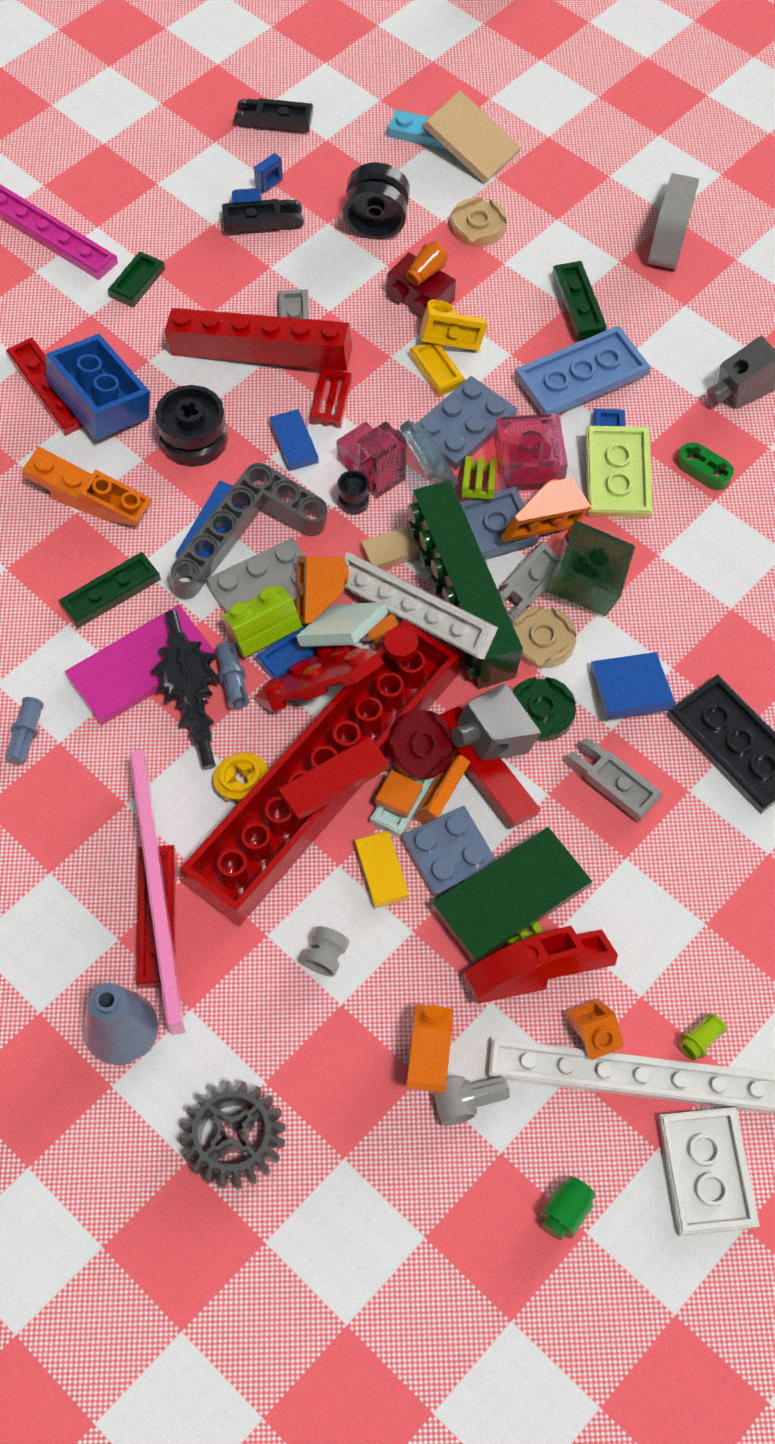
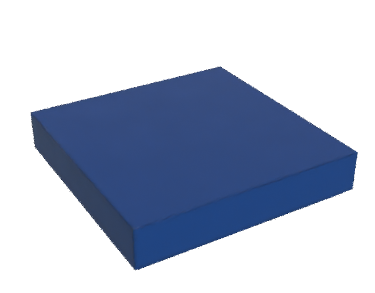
(632, 685)

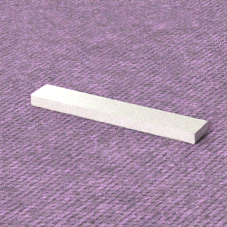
(420, 607)

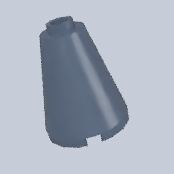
(118, 1024)

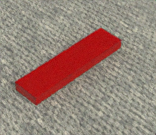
(31, 364)
(495, 781)
(147, 961)

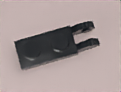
(274, 114)
(262, 215)

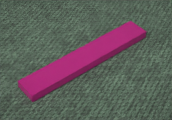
(55, 235)

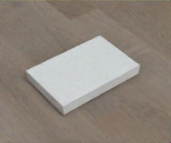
(708, 1172)

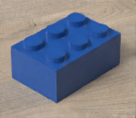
(97, 386)

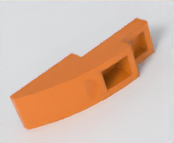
(87, 492)

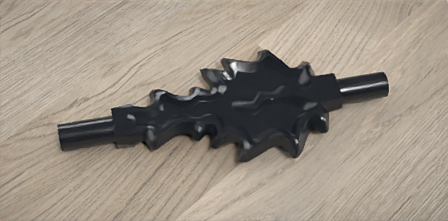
(186, 675)

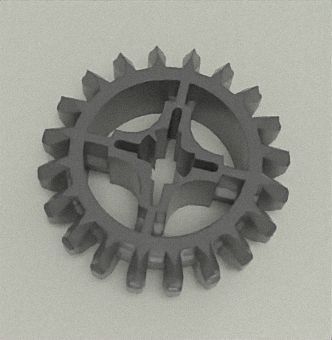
(245, 1121)

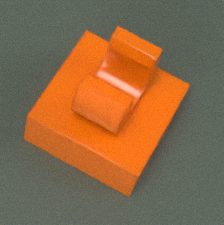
(380, 630)

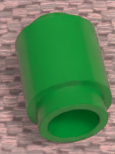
(567, 1208)

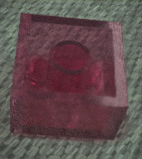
(529, 451)

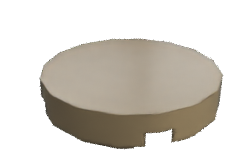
(478, 222)
(545, 636)

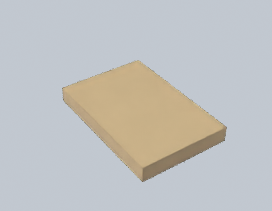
(472, 136)

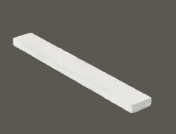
(633, 1076)

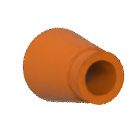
(427, 263)

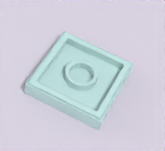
(342, 624)

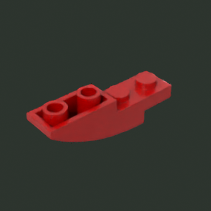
(532, 961)

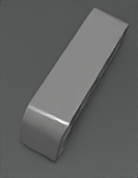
(673, 221)

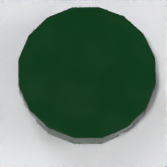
(548, 705)

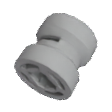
(327, 947)

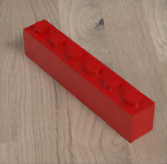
(259, 339)

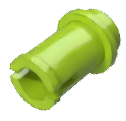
(702, 1036)

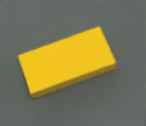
(436, 367)
(381, 869)

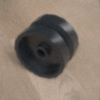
(376, 201)
(191, 425)

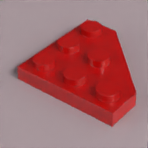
(311, 676)

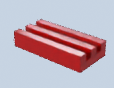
(327, 417)

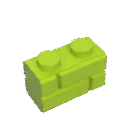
(261, 620)

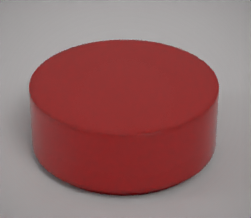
(401, 644)

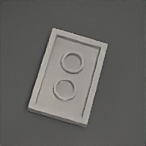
(248, 578)

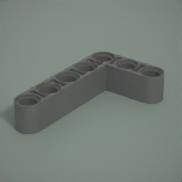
(237, 521)

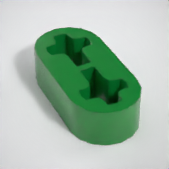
(705, 466)

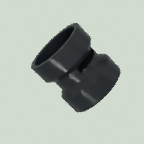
(353, 492)

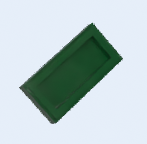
(136, 279)

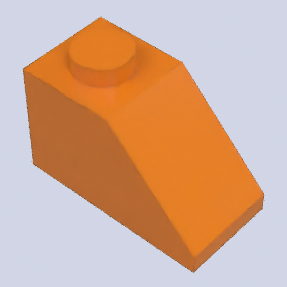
(318, 584)
(430, 1048)

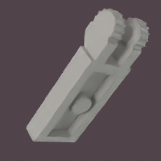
(529, 579)
(615, 779)

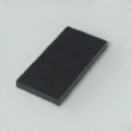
(731, 739)

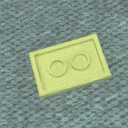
(618, 471)

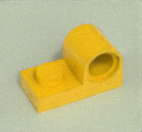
(449, 328)

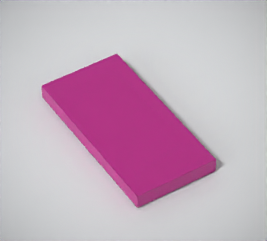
(122, 671)

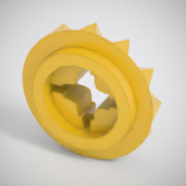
(225, 775)

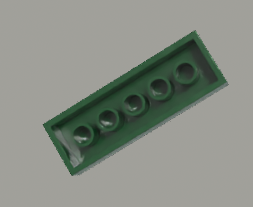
(463, 577)

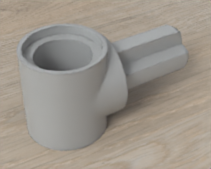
(461, 1098)

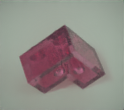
(376, 453)

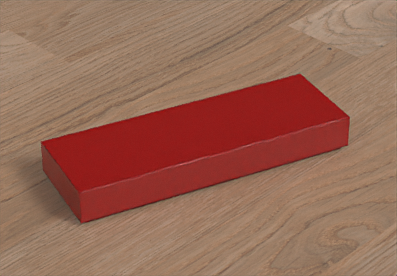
(333, 778)

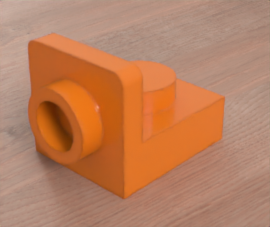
(596, 1027)

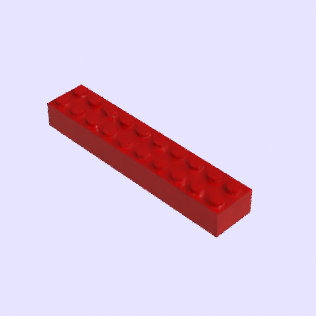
(261, 835)

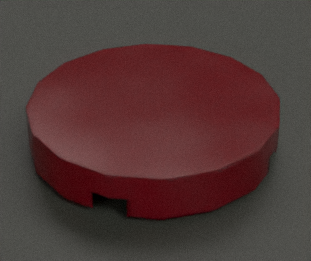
(420, 744)

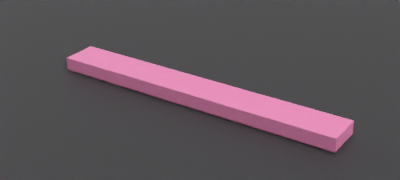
(157, 894)

